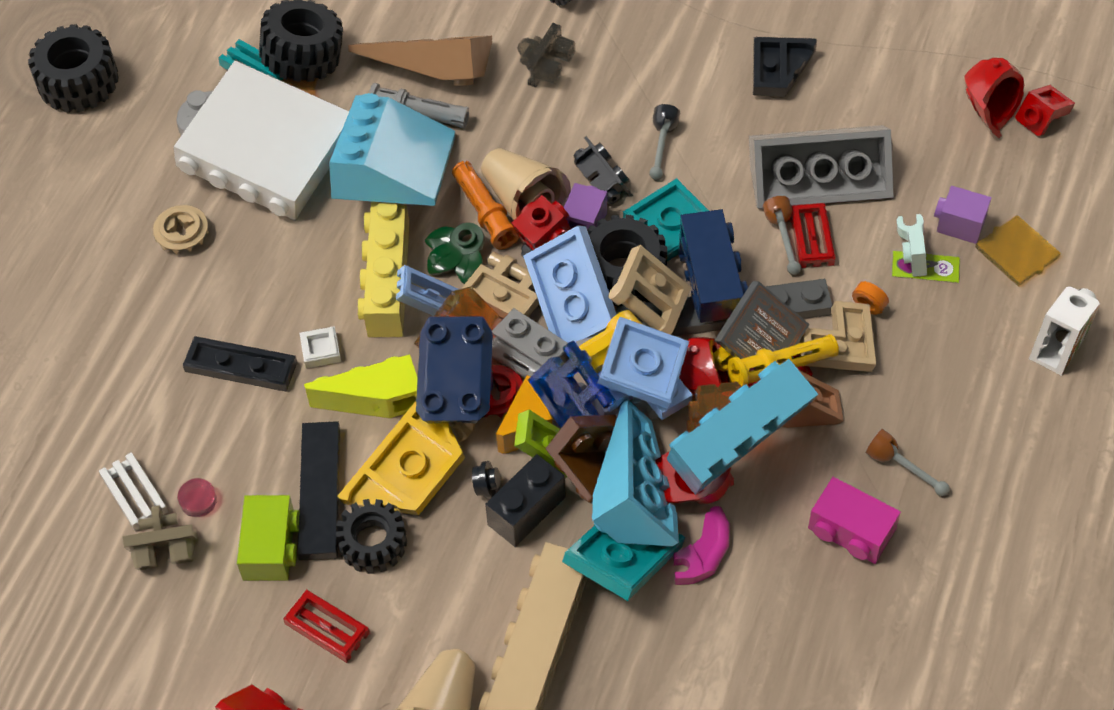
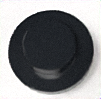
(486, 479)

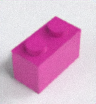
(853, 520)

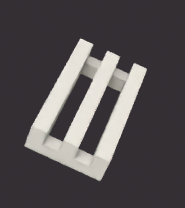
(119, 469)

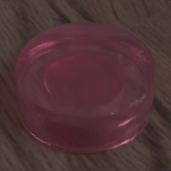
(197, 497)

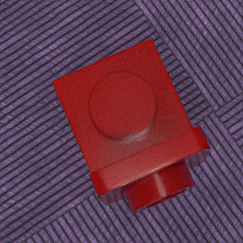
(1042, 107)

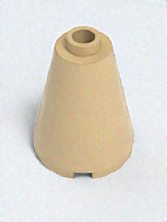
(522, 180)
(444, 684)

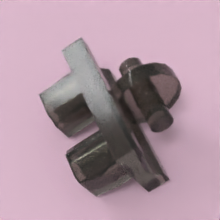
(539, 55)

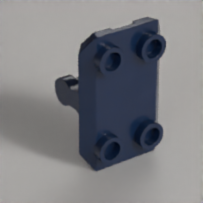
(454, 369)

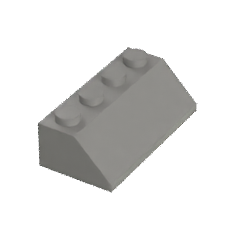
(822, 165)

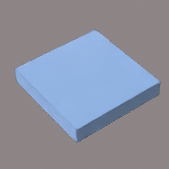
(643, 362)

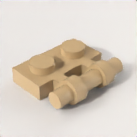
(499, 290)

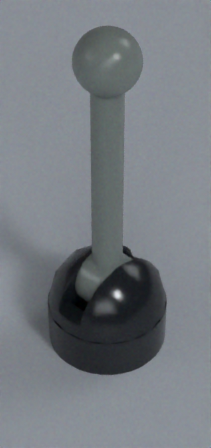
(665, 120)

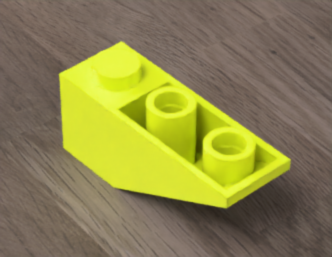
(372, 390)

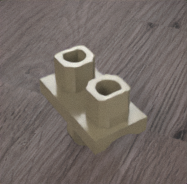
(178, 539)

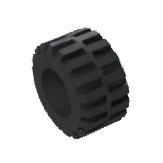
(300, 40)
(73, 68)
(615, 240)

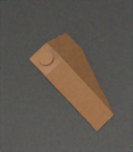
(443, 59)

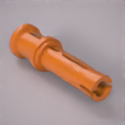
(490, 214)

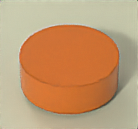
(870, 294)

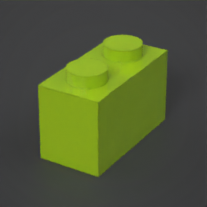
(266, 538)

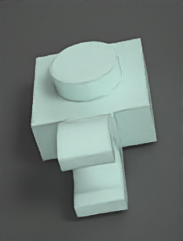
(914, 249)

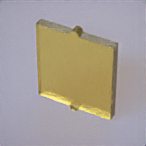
(1017, 250)

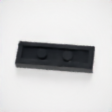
(240, 363)

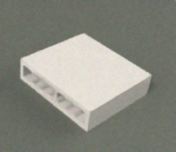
(261, 140)

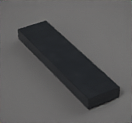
(319, 491)

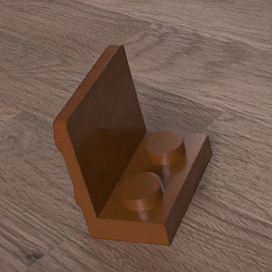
(580, 450)

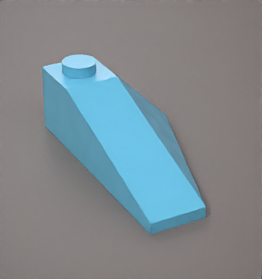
(630, 486)

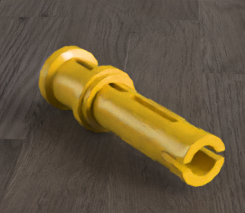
(820, 349)

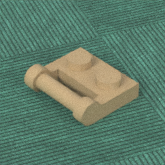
(656, 284)

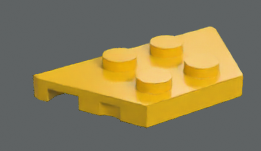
(406, 466)

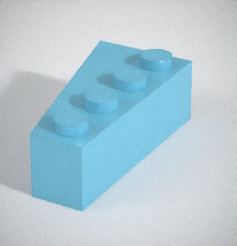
(740, 425)

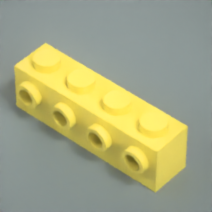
(385, 254)

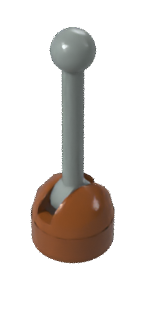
(778, 212)
(885, 448)

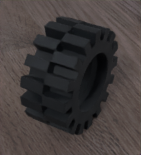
(366, 517)

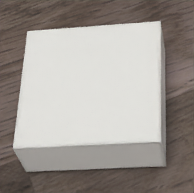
(320, 347)

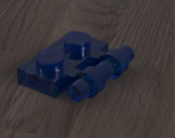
(561, 391)

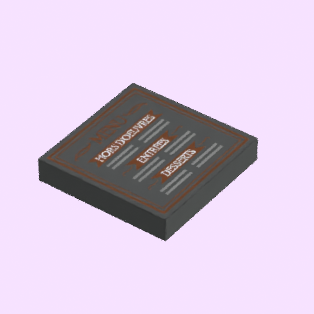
(760, 323)

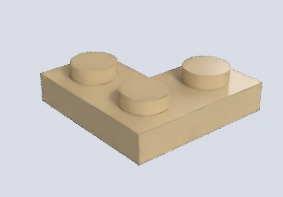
(854, 337)

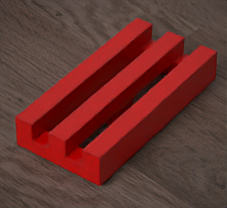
(815, 257)
(351, 642)

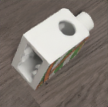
(1070, 312)

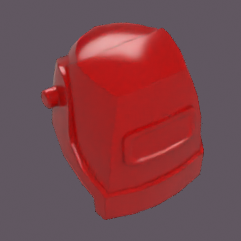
(994, 91)
(700, 366)

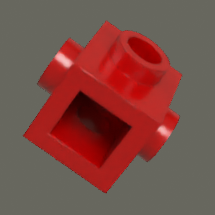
(541, 222)

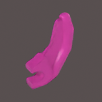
(707, 552)

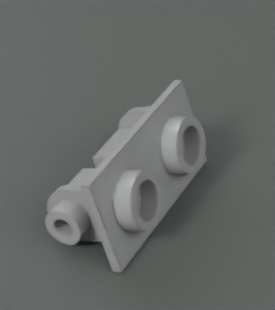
(529, 337)

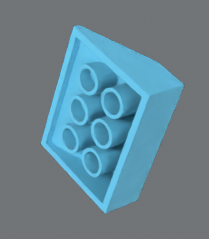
(389, 154)

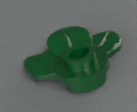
(452, 254)

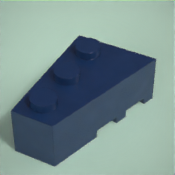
(711, 264)

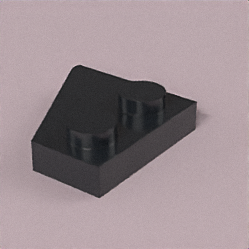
(779, 63)

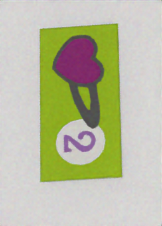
(938, 267)

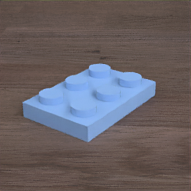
(570, 286)

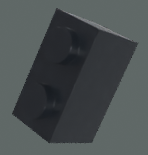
(525, 500)

